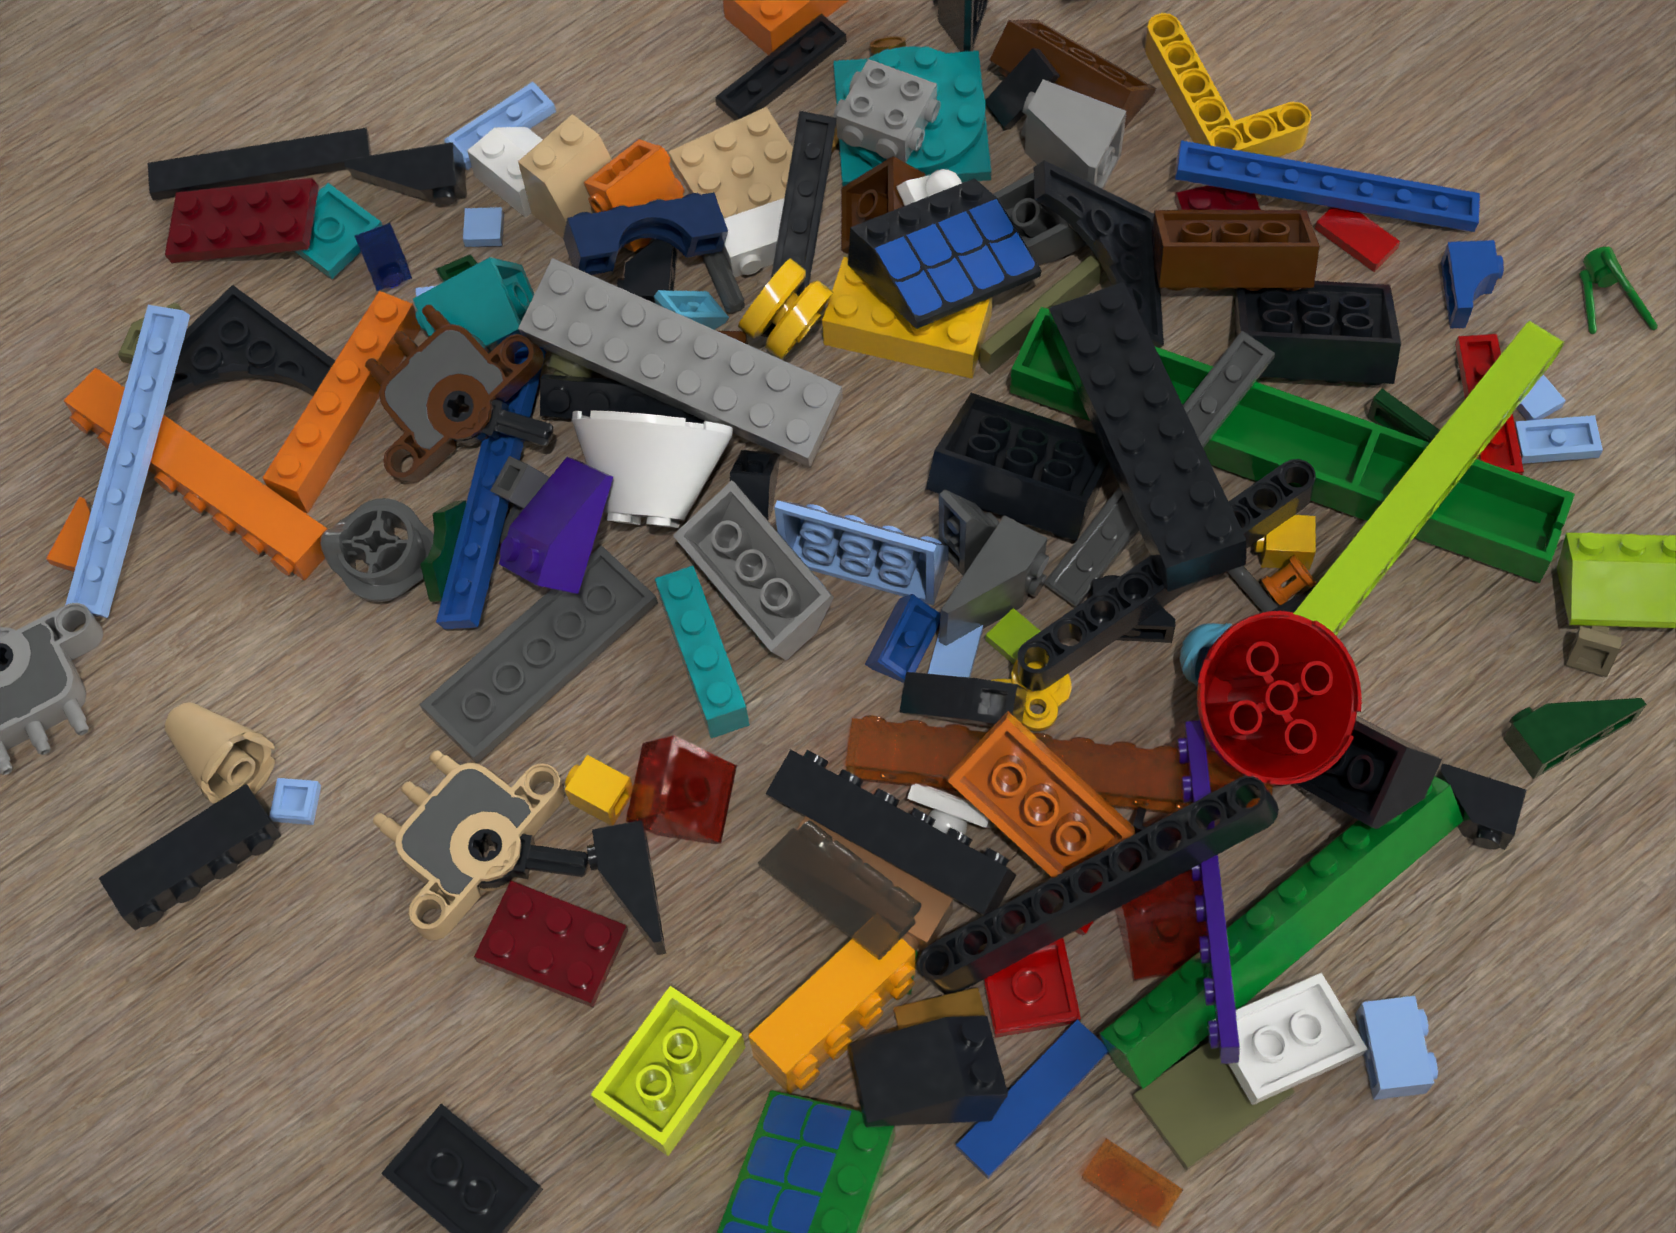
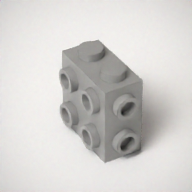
(886, 111)

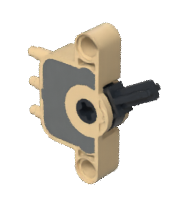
(465, 818)

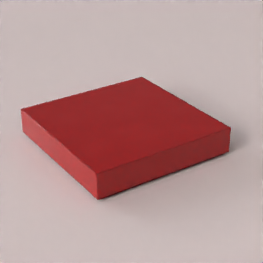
(1033, 993)

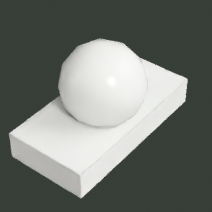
(922, 187)
(948, 809)

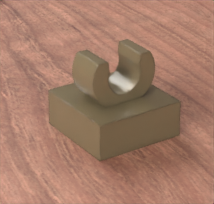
(1594, 650)

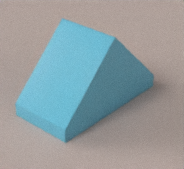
(694, 305)

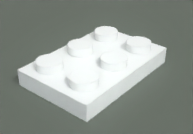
(1293, 1038)

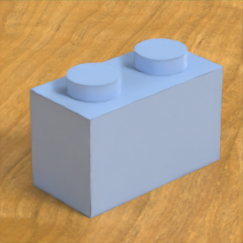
(1396, 1047)

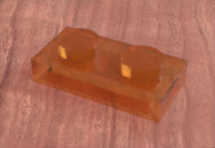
(1131, 1184)

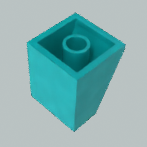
(482, 299)

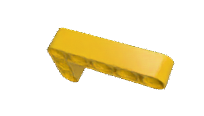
(1201, 106)

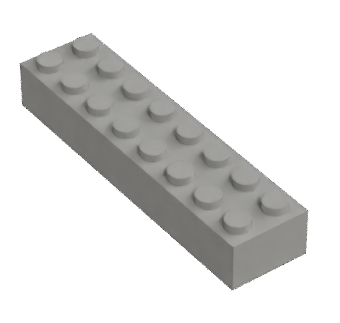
(681, 362)

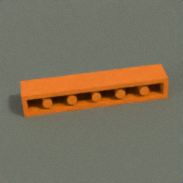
(340, 403)

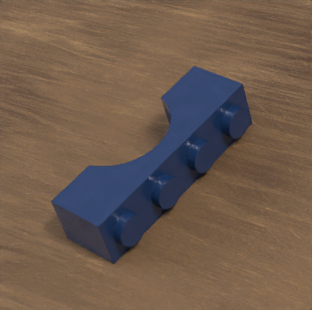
(688, 223)

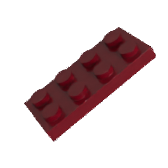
(242, 220)

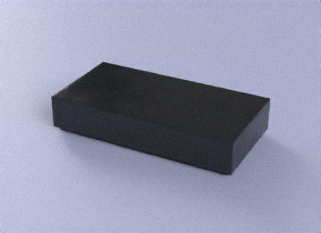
(1010, 95)

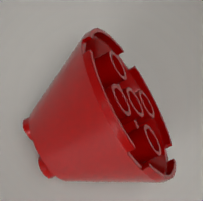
(1279, 697)

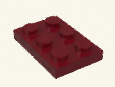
(551, 943)

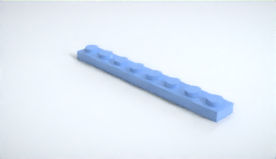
(128, 459)

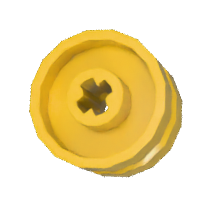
(783, 307)

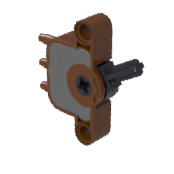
(448, 373)

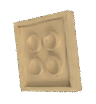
(739, 162)

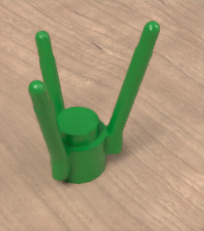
(1605, 271)

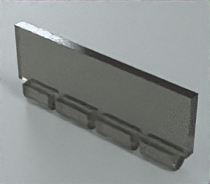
(842, 888)

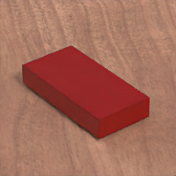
(1358, 236)

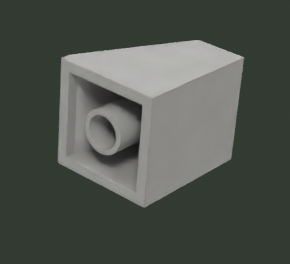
(1073, 132)

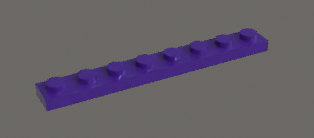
(1210, 907)

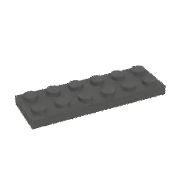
(537, 656)

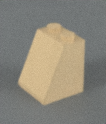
(557, 172)

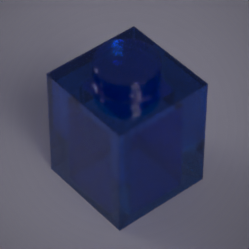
(383, 257)

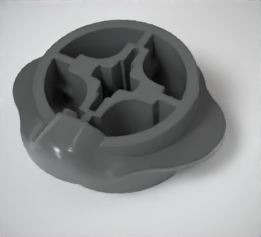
(370, 537)

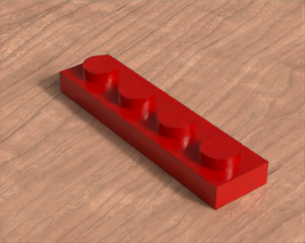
(1475, 358)

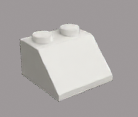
(497, 166)

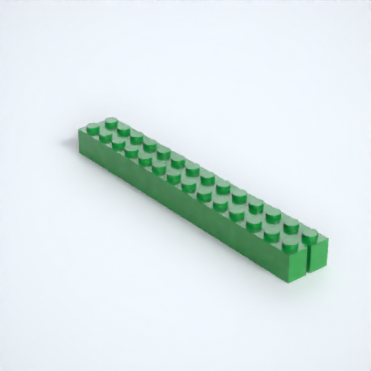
(1356, 463)

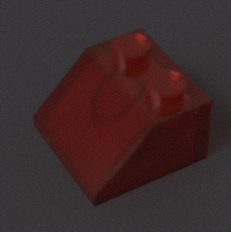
(681, 791)
(1161, 928)

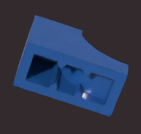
(1467, 273)

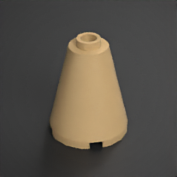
(219, 751)

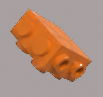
(633, 180)

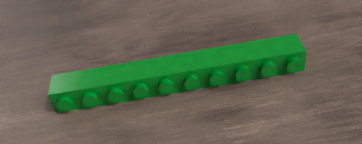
(1278, 932)

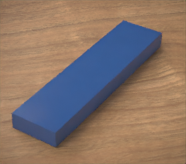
(1033, 1098)

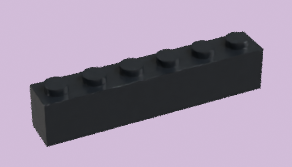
(891, 833)

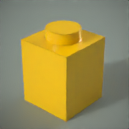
(1291, 538)
(598, 789)

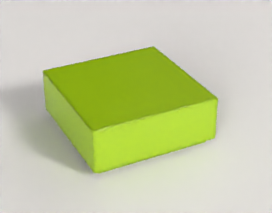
(1011, 634)

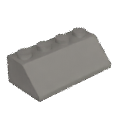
(756, 571)

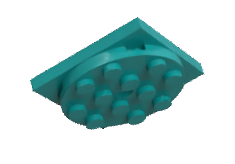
(959, 132)

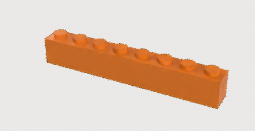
(209, 482)

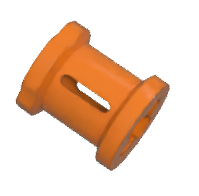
(1296, 568)

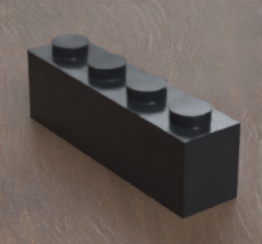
(190, 858)

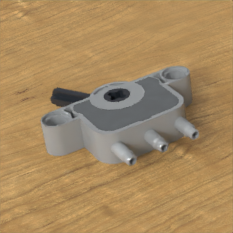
(40, 678)

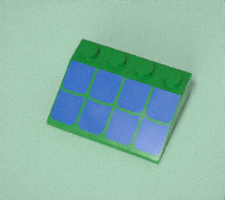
(807, 1170)

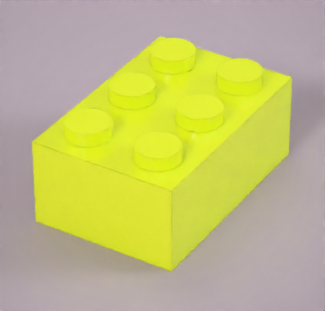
(668, 1070)

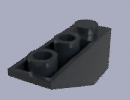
(961, 698)

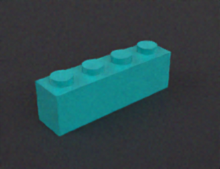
(702, 652)

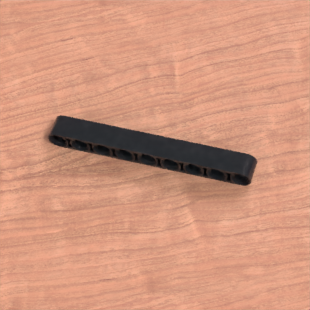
(1145, 580)
(1117, 886)

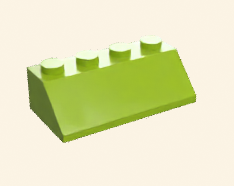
(1619, 579)

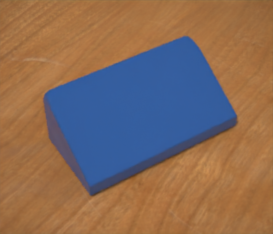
(904, 638)

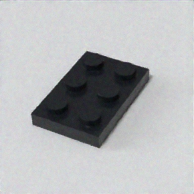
(461, 1177)

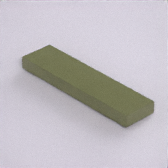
(1012, 336)

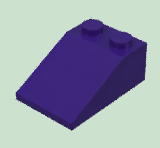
(558, 528)

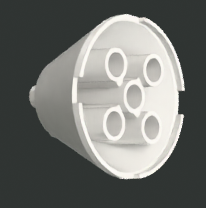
(653, 461)

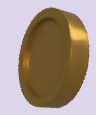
(887, 43)

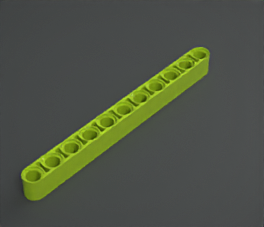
(1430, 478)

